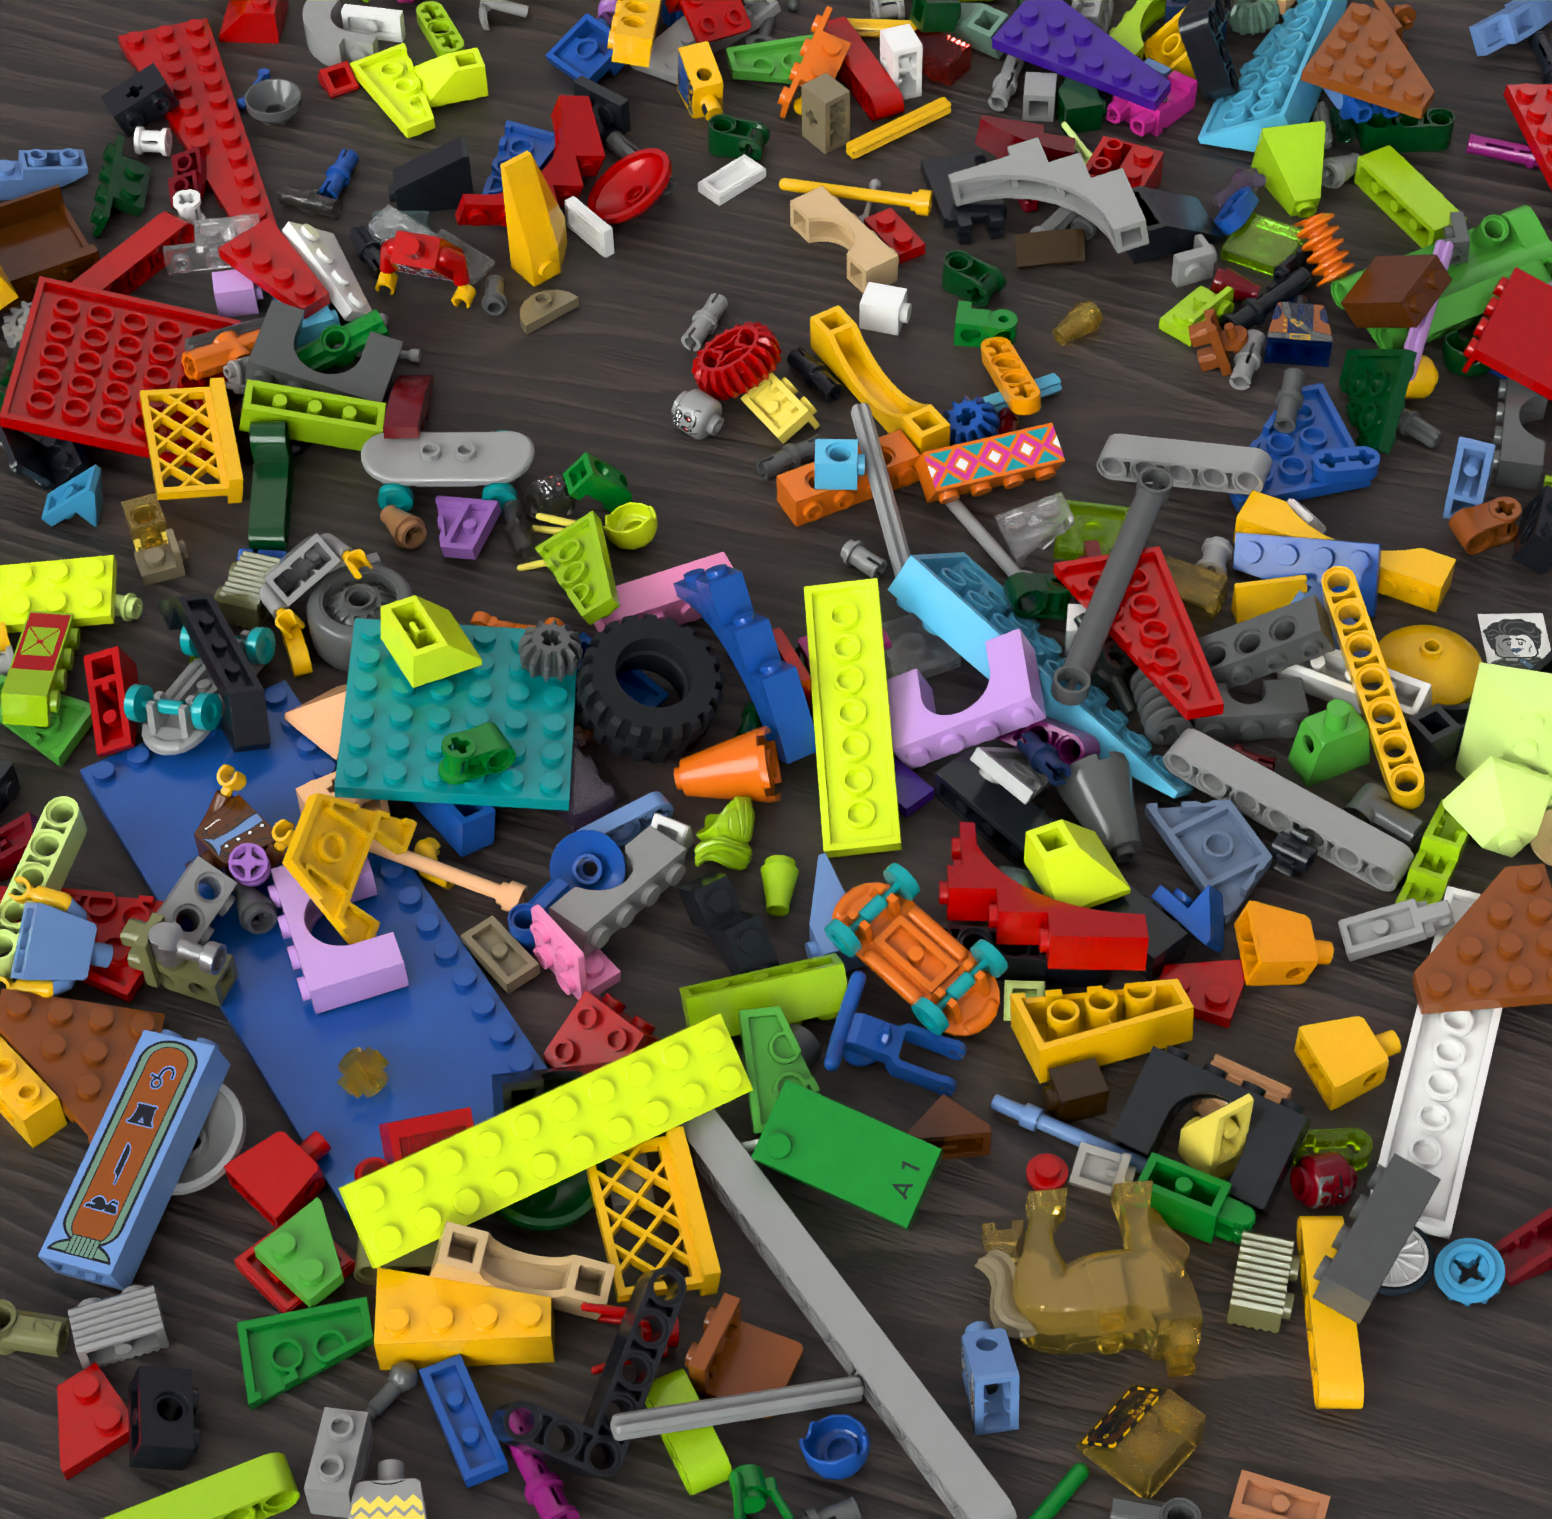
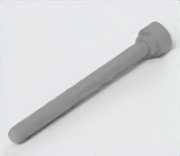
(984, 538)

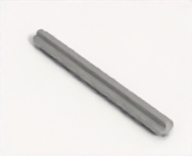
(881, 486)
(736, 1408)

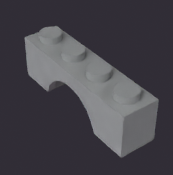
(595, 915)

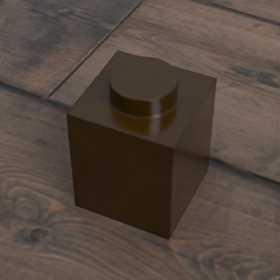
(1076, 1091)

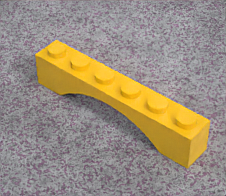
(844, 351)
(1406, 575)

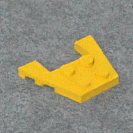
(330, 854)

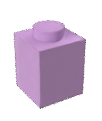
(235, 294)

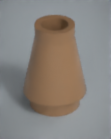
(404, 527)

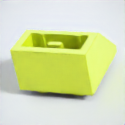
(425, 640)

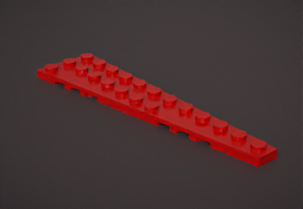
(206, 111)

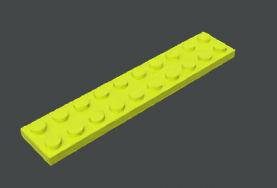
(545, 1140)

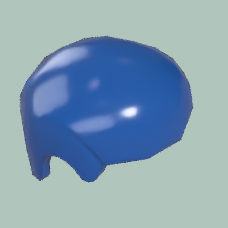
(836, 1446)

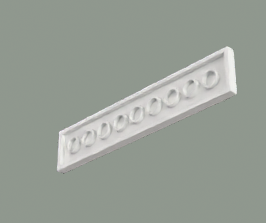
(1442, 1093)

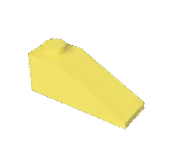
(1218, 1139)

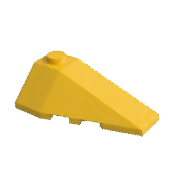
(533, 221)

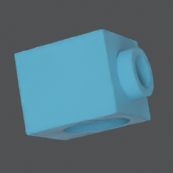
(838, 464)

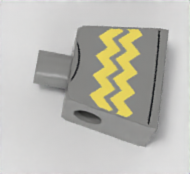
(388, 1495)

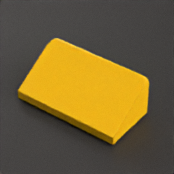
(1263, 596)

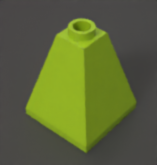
(1292, 165)

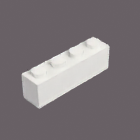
(1329, 680)

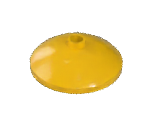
(1435, 658)

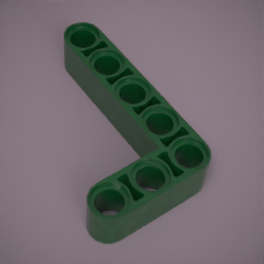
(1406, 132)

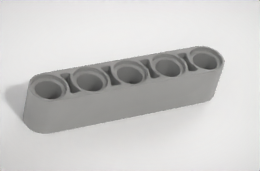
(1189, 462)

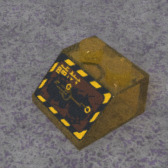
(1144, 1438)

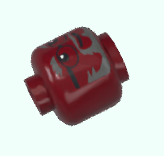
(1323, 1180)

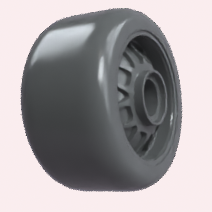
(341, 599)

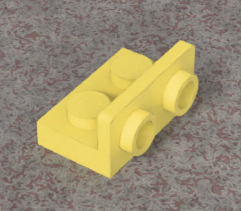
(779, 408)

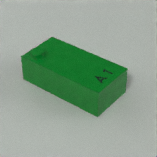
(847, 1155)

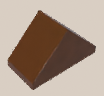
(953, 1130)

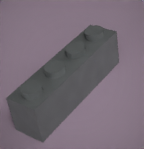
(1376, 1237)

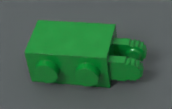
(1196, 1201)

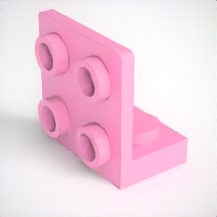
(567, 961)

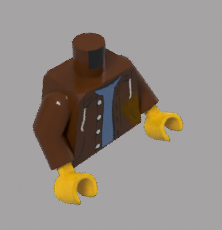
(234, 822)

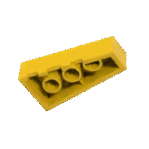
(1100, 1023)

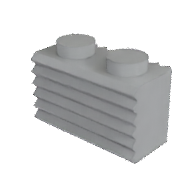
(118, 1326)

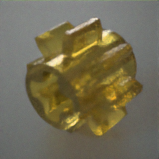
(363, 1072)

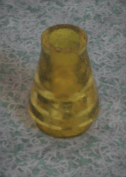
(1079, 322)

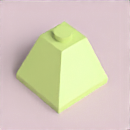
(1501, 805)

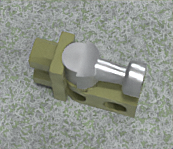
(177, 962)

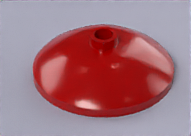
(631, 186)

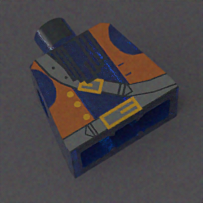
(1299, 334)

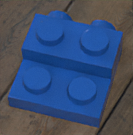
(585, 50)

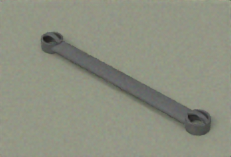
(1111, 587)

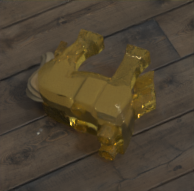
(1101, 1300)

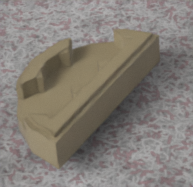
(545, 307)

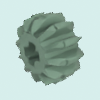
(1253, 16)

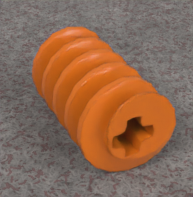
(1324, 248)

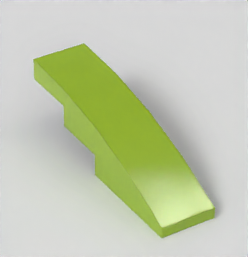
(1436, 859)

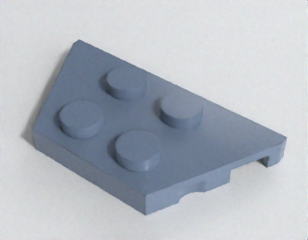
(1214, 847)

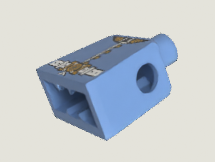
(986, 1361)

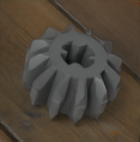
(550, 650)

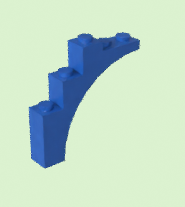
(748, 638)

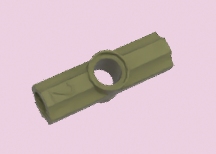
(32, 1332)

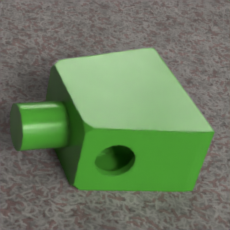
(1330, 743)

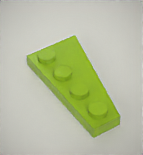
(583, 567)

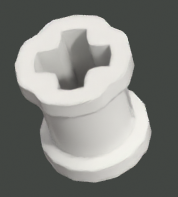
(142, 139)
(188, 205)

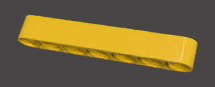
(1376, 702)

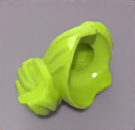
(727, 835)

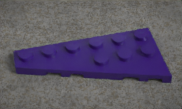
(1071, 45)

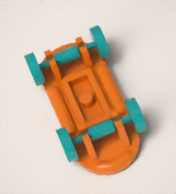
(917, 957)

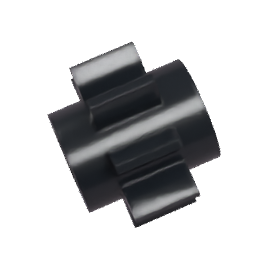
(1293, 852)

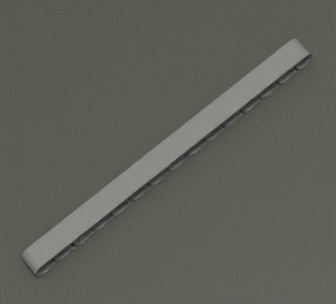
(844, 1324)

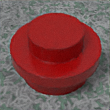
(1046, 1172)

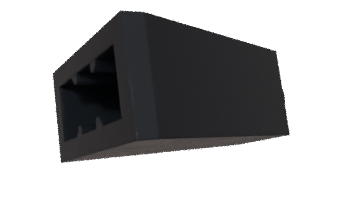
(433, 179)

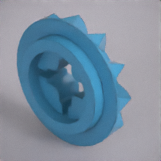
(1467, 1253)

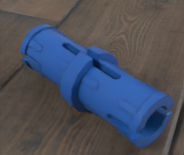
(339, 174)

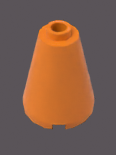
(733, 768)

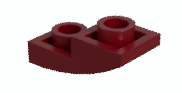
(188, 172)

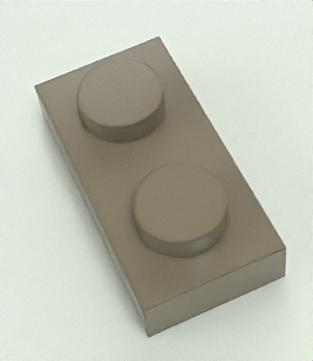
(500, 954)

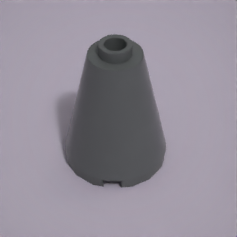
(1104, 802)

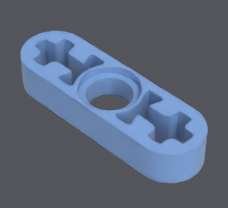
(634, 816)

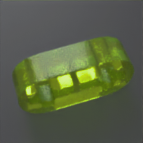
(1335, 1141)

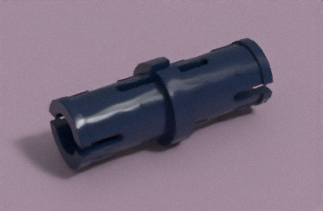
(1043, 758)

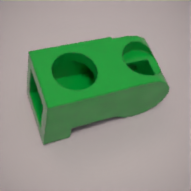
(976, 325)
(598, 480)

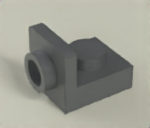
(1458, 235)

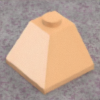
(321, 719)

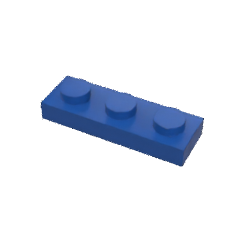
(463, 1421)

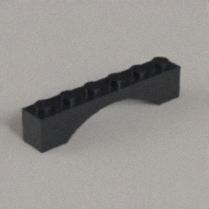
(1440, 728)

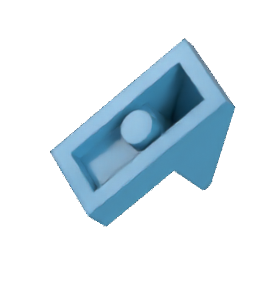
(79, 496)

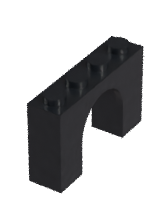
(1173, 1083)

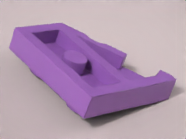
(465, 525)

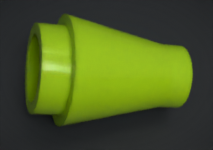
(779, 880)

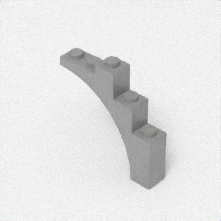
(1066, 182)

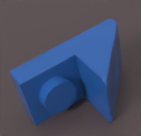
(1201, 917)

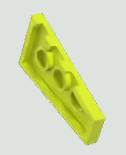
(396, 89)

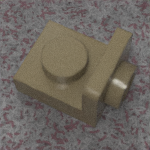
(162, 561)

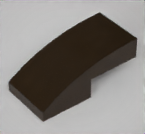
(1050, 248)

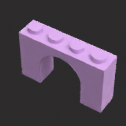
(1008, 704)
(335, 973)

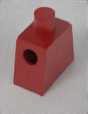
(279, 1175)

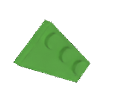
(766, 60)
(64, 730)

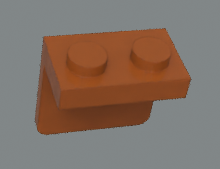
(738, 1355)

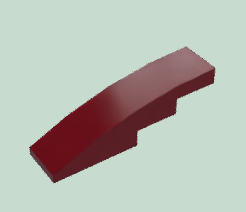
(408, 406)
(1527, 1249)

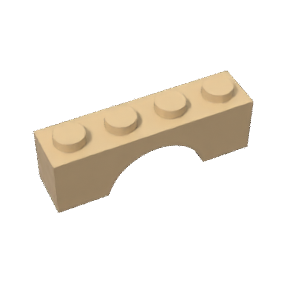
(824, 219)
(479, 1259)

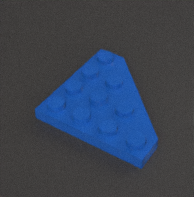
(1293, 453)

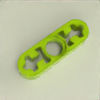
(440, 22)

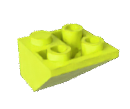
(453, 78)
(1072, 865)

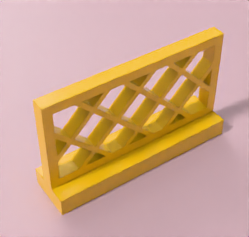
(220, 432)
(688, 1215)

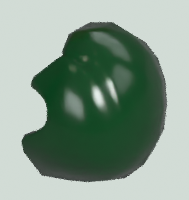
(1454, 360)

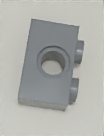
(338, 1461)

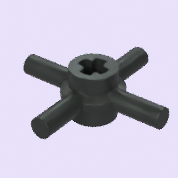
(1111, 670)

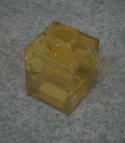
(145, 522)

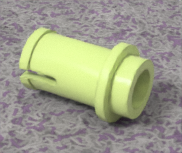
(128, 606)

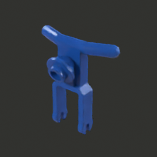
(869, 1039)

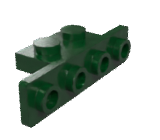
(122, 185)

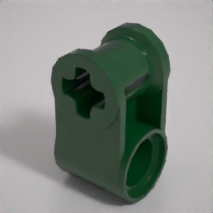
(733, 137)
(969, 278)
(1037, 595)

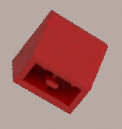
(1140, 163)

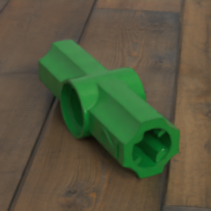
(319, 353)

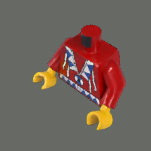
(425, 257)

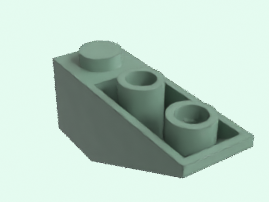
(978, 27)

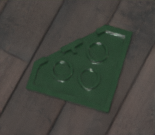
(1376, 393)

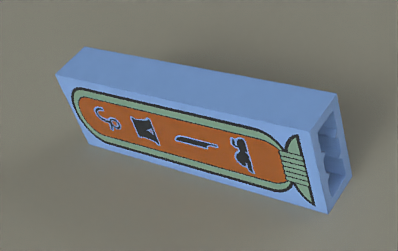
(135, 1159)

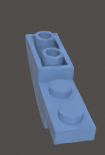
(1510, 25)
(39, 170)

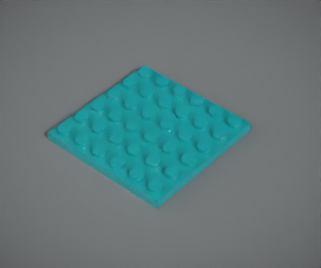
(397, 731)

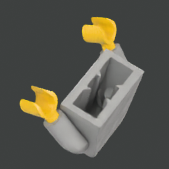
(301, 570)

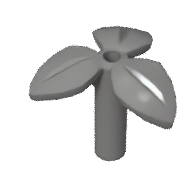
(500, 5)

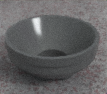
(272, 96)

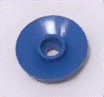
(579, 848)

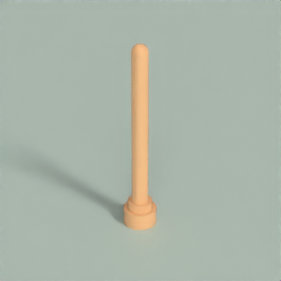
(506, 895)

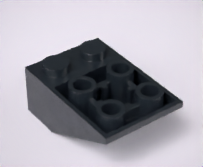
(1171, 223)

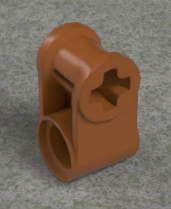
(1483, 527)

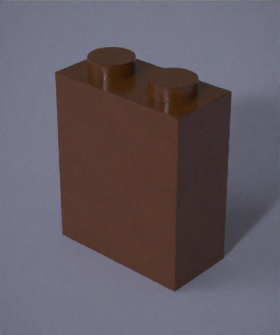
(1396, 291)

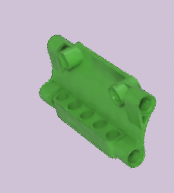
(1513, 242)

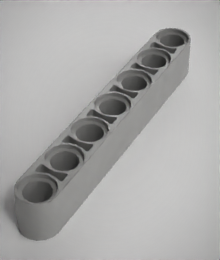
(1285, 805)

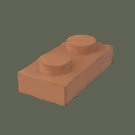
(1272, 1499)

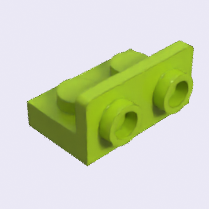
(1192, 309)

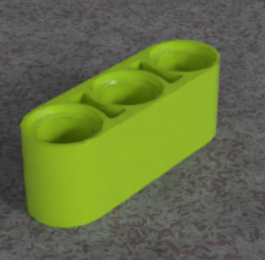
(696, 1451)

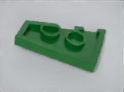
(299, 1344)

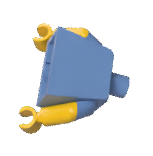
(53, 943)

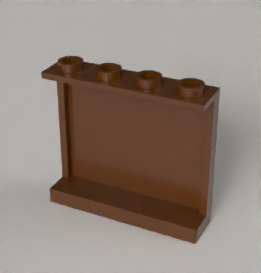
(42, 241)

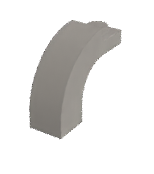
(326, 38)

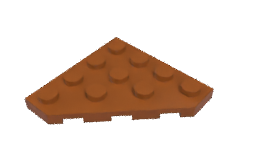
(1370, 64)
(1496, 950)
(75, 1047)

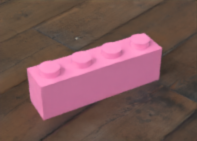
(657, 594)

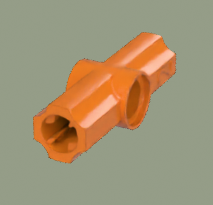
(213, 357)

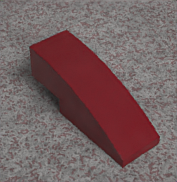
(998, 133)

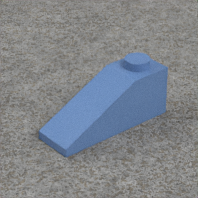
(1469, 475)
(825, 896)

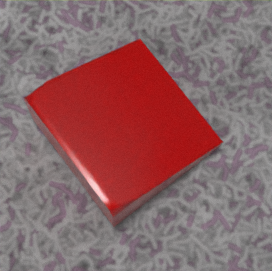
(338, 79)

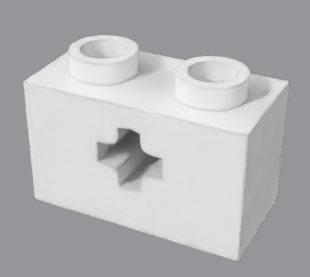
(902, 59)

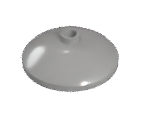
(219, 1143)

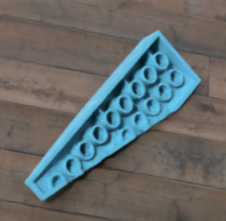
(1271, 82)
(970, 607)

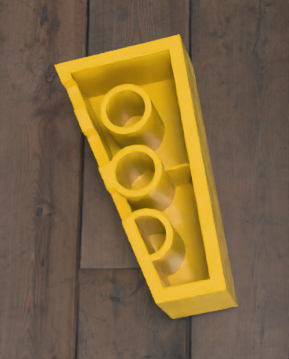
(438, 1318)

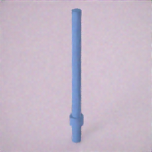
(1033, 1118)

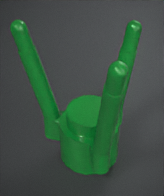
(752, 1490)

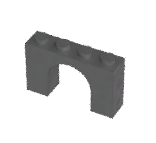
(276, 361)

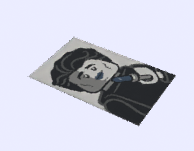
(1514, 639)

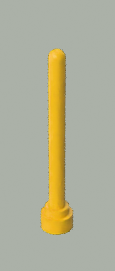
(917, 201)

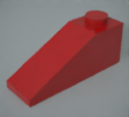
(108, 679)

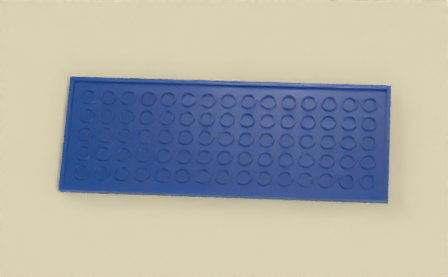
(437, 1033)

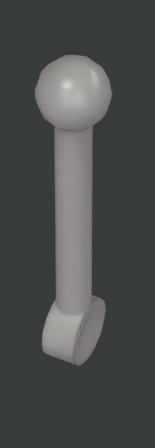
(873, 184)

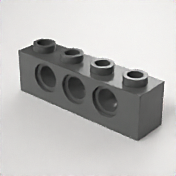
(1268, 642)

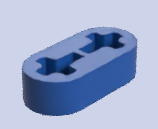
(1236, 210)
(1346, 465)

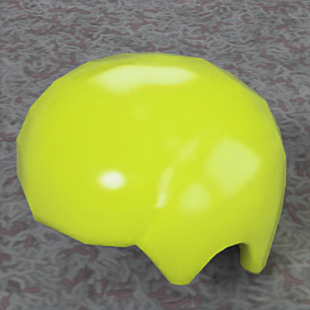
(631, 525)

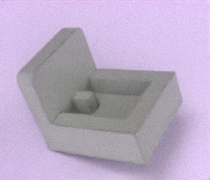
(1194, 264)
(1100, 1169)

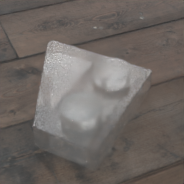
(1034, 525)

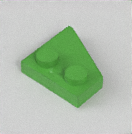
(303, 1255)

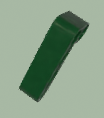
(270, 485)

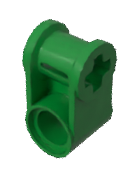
(477, 750)

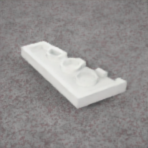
(328, 263)

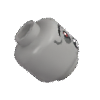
(697, 414)

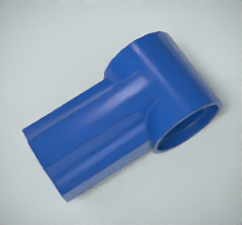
(521, 918)

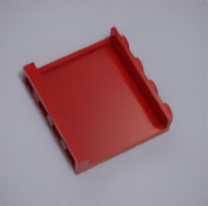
(1517, 332)

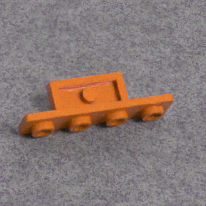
(820, 56)

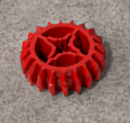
(736, 360)

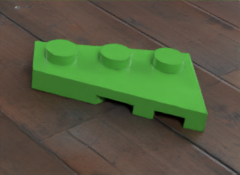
(770, 1059)

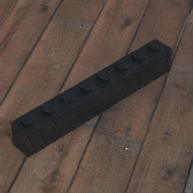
(1003, 823)

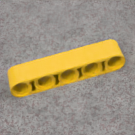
(1330, 1335)

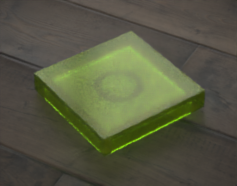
(1261, 244)
(1091, 522)

